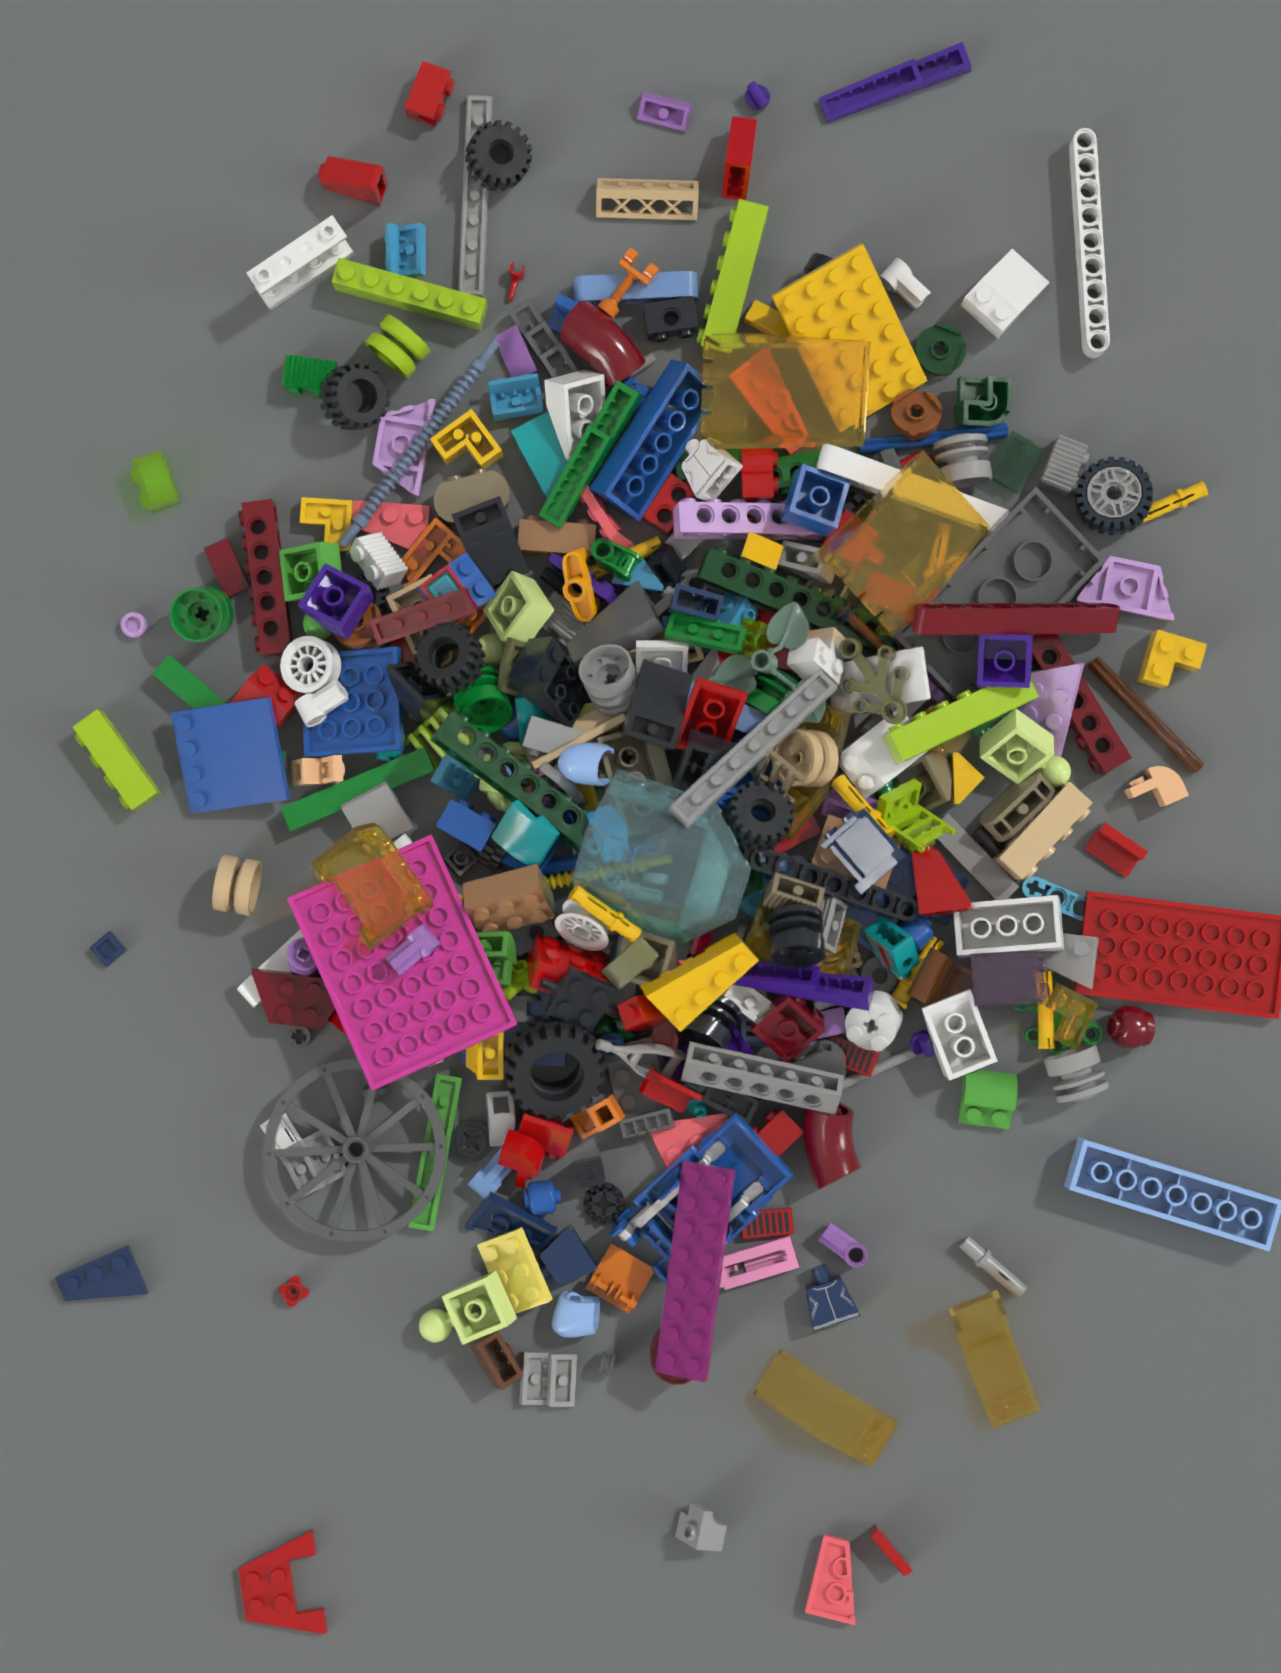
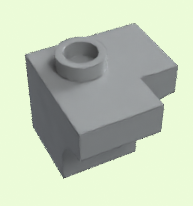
(700, 1528)

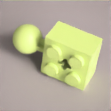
(516, 613)
(1020, 747)
(464, 1313)

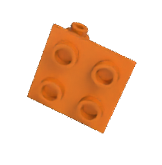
(620, 1278)

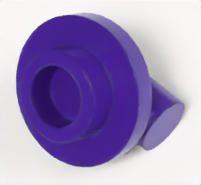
(757, 96)
(921, 1043)

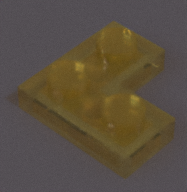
(1077, 1015)

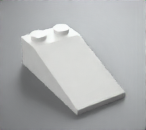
(914, 689)

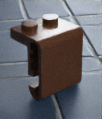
(939, 979)

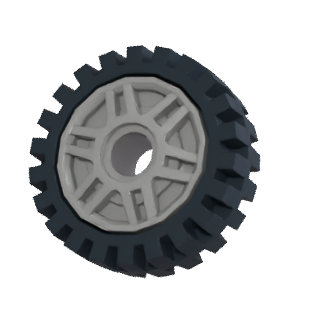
(1112, 477)

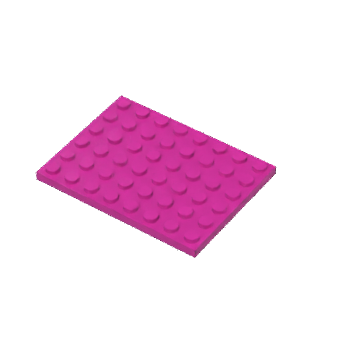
(431, 1008)

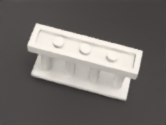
(300, 263)

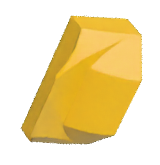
(487, 1058)

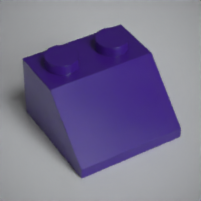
(336, 601)
(1005, 660)

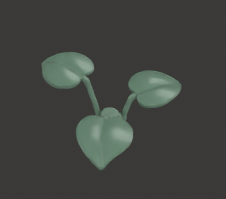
(785, 629)

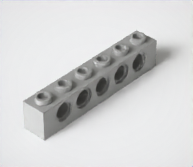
(762, 1078)

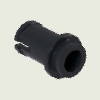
(988, 841)

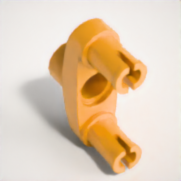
(576, 571)

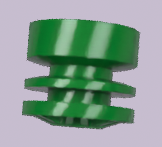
(187, 614)
(771, 693)
(484, 702)

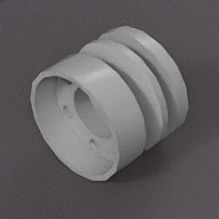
(961, 456)
(608, 678)
(1076, 1073)

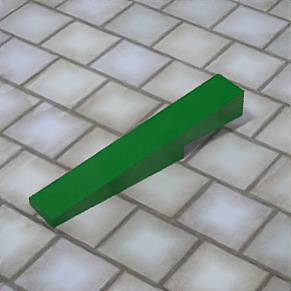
(590, 453)
(188, 686)
(329, 801)

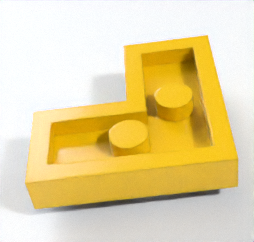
(331, 513)

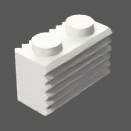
(378, 560)

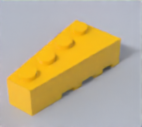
(700, 980)

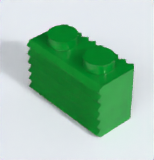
(305, 374)

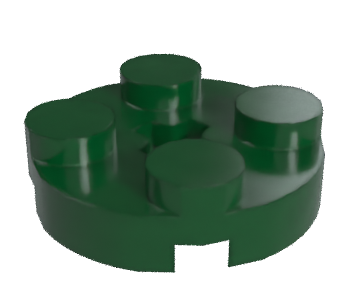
(953, 344)

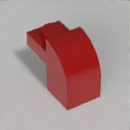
(522, 1154)

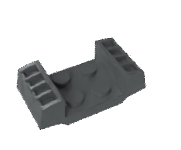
(641, 1112)

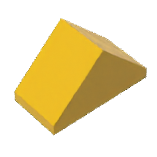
(762, 551)
(964, 778)

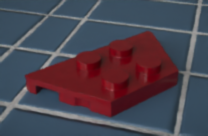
(293, 998)

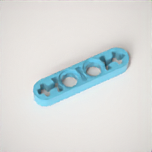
(1069, 897)

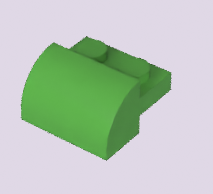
(501, 954)
(988, 1098)

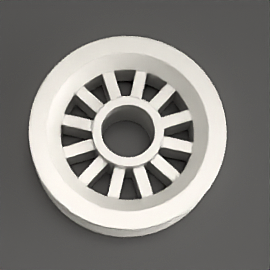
(316, 650)
(581, 927)

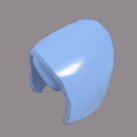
(581, 763)
(576, 1315)

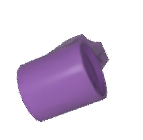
(417, 945)
(842, 1243)

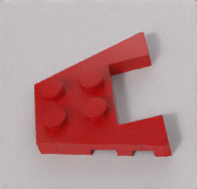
(270, 1590)

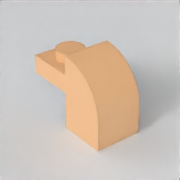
(317, 771)
(1164, 783)

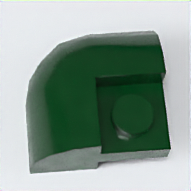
(982, 401)

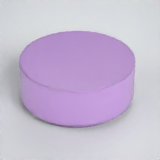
(134, 625)

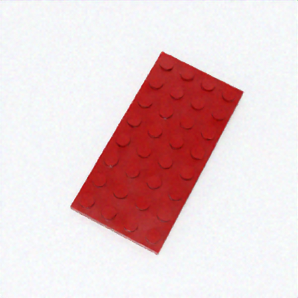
(1184, 954)

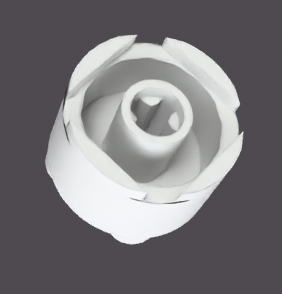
(875, 1027)

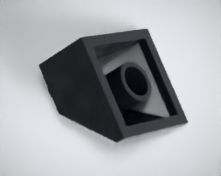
(413, 691)

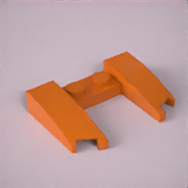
(445, 542)

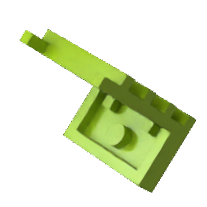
(436, 720)
(901, 809)

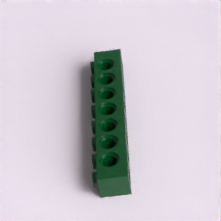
(711, 573)
(510, 787)

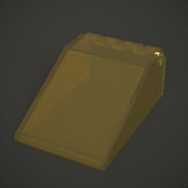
(784, 391)
(904, 543)

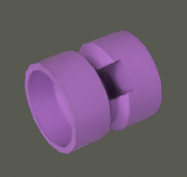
(300, 958)

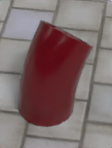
(601, 343)
(829, 1144)

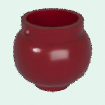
(1131, 1027)

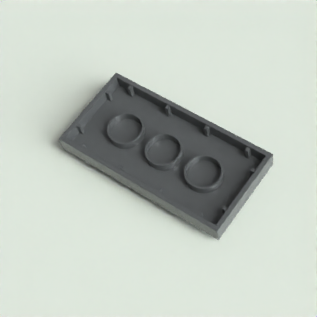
(1022, 559)

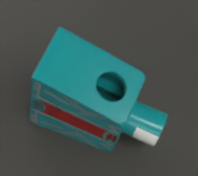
(892, 947)

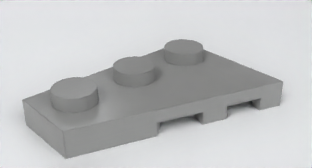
(1076, 960)

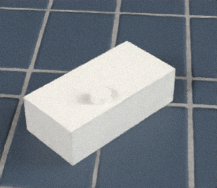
(1010, 926)

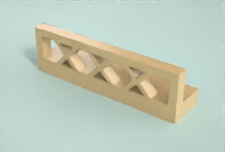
(650, 190)
(592, 726)

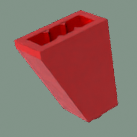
(739, 158)
(354, 179)
(937, 885)
(640, 1014)

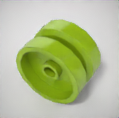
(397, 346)

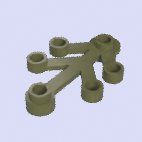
(876, 683)

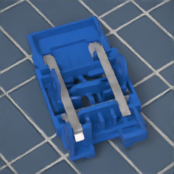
(733, 1146)

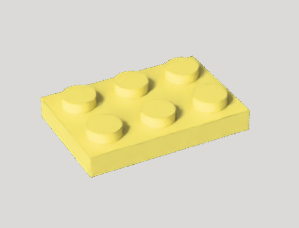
(517, 1269)

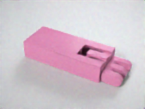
(759, 1261)

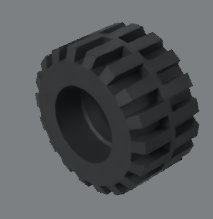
(373, 396)
(436, 645)

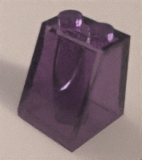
(1009, 979)

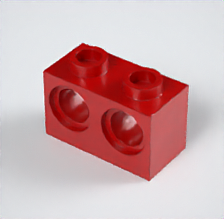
(664, 503)

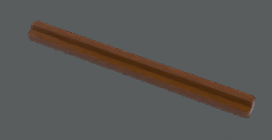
(1146, 715)

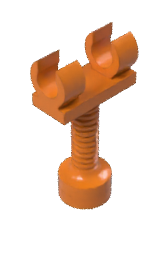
(609, 306)

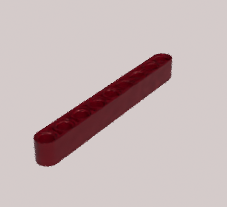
(1014, 618)

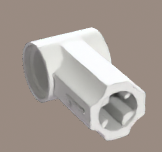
(899, 279)
(316, 705)

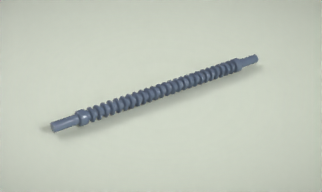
(478, 365)

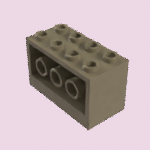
(641, 758)

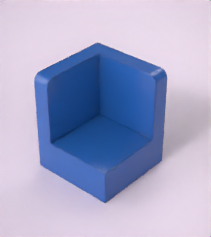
(563, 306)

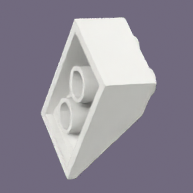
(1004, 293)
(574, 405)
(869, 760)
(958, 1035)

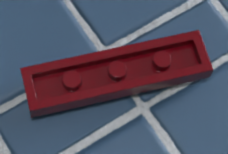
(422, 616)

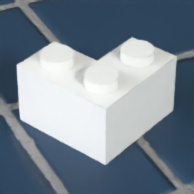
(819, 652)

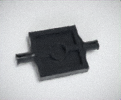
(580, 998)

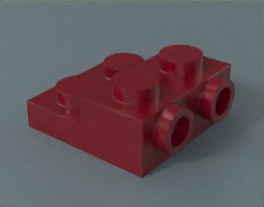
(789, 1026)

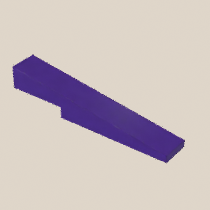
(896, 82)
(810, 984)

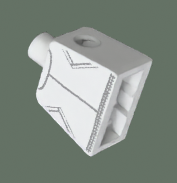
(708, 469)

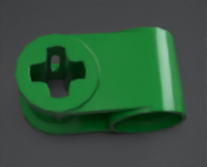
(618, 562)

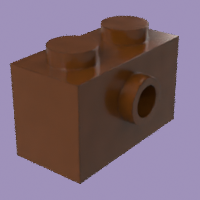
(496, 1360)

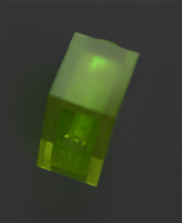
(155, 482)

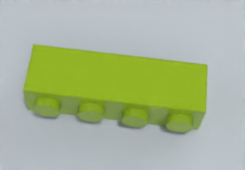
(117, 761)

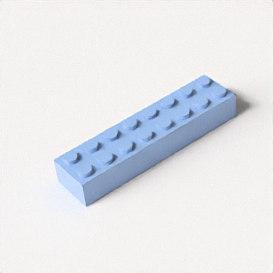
(1173, 1194)

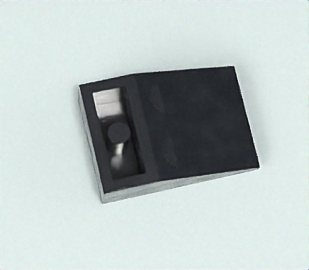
(490, 540)
(549, 680)
(657, 705)

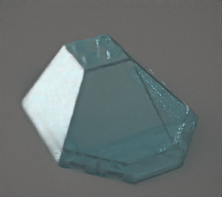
(656, 868)

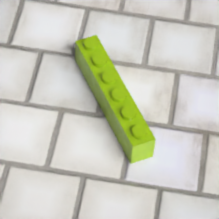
(734, 269)
(410, 294)
(954, 719)

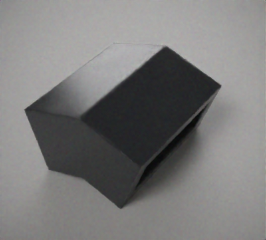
(666, 565)

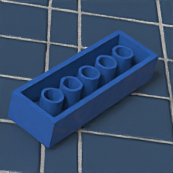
(652, 442)

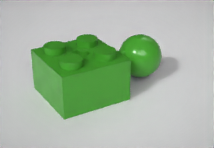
(298, 572)

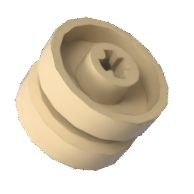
(811, 754)
(237, 885)

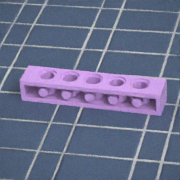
(689, 527)

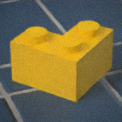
(466, 435)
(1165, 653)

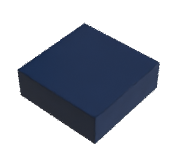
(108, 949)

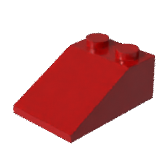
(711, 710)

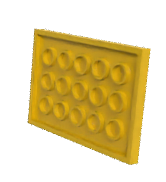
(850, 303)

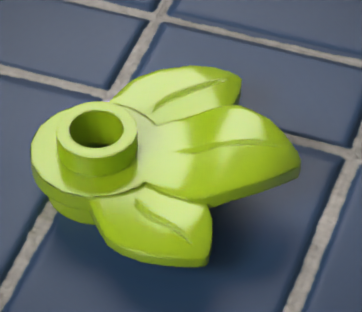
(518, 981)

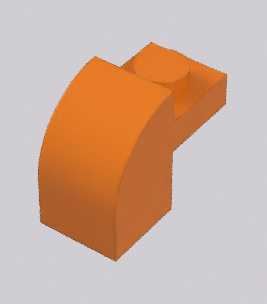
(597, 1116)

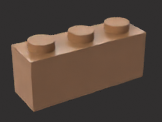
(544, 538)

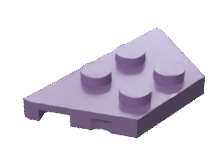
(394, 436)
(1132, 586)
(1056, 700)

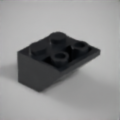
(699, 756)
(731, 1102)

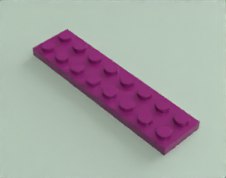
(695, 1271)

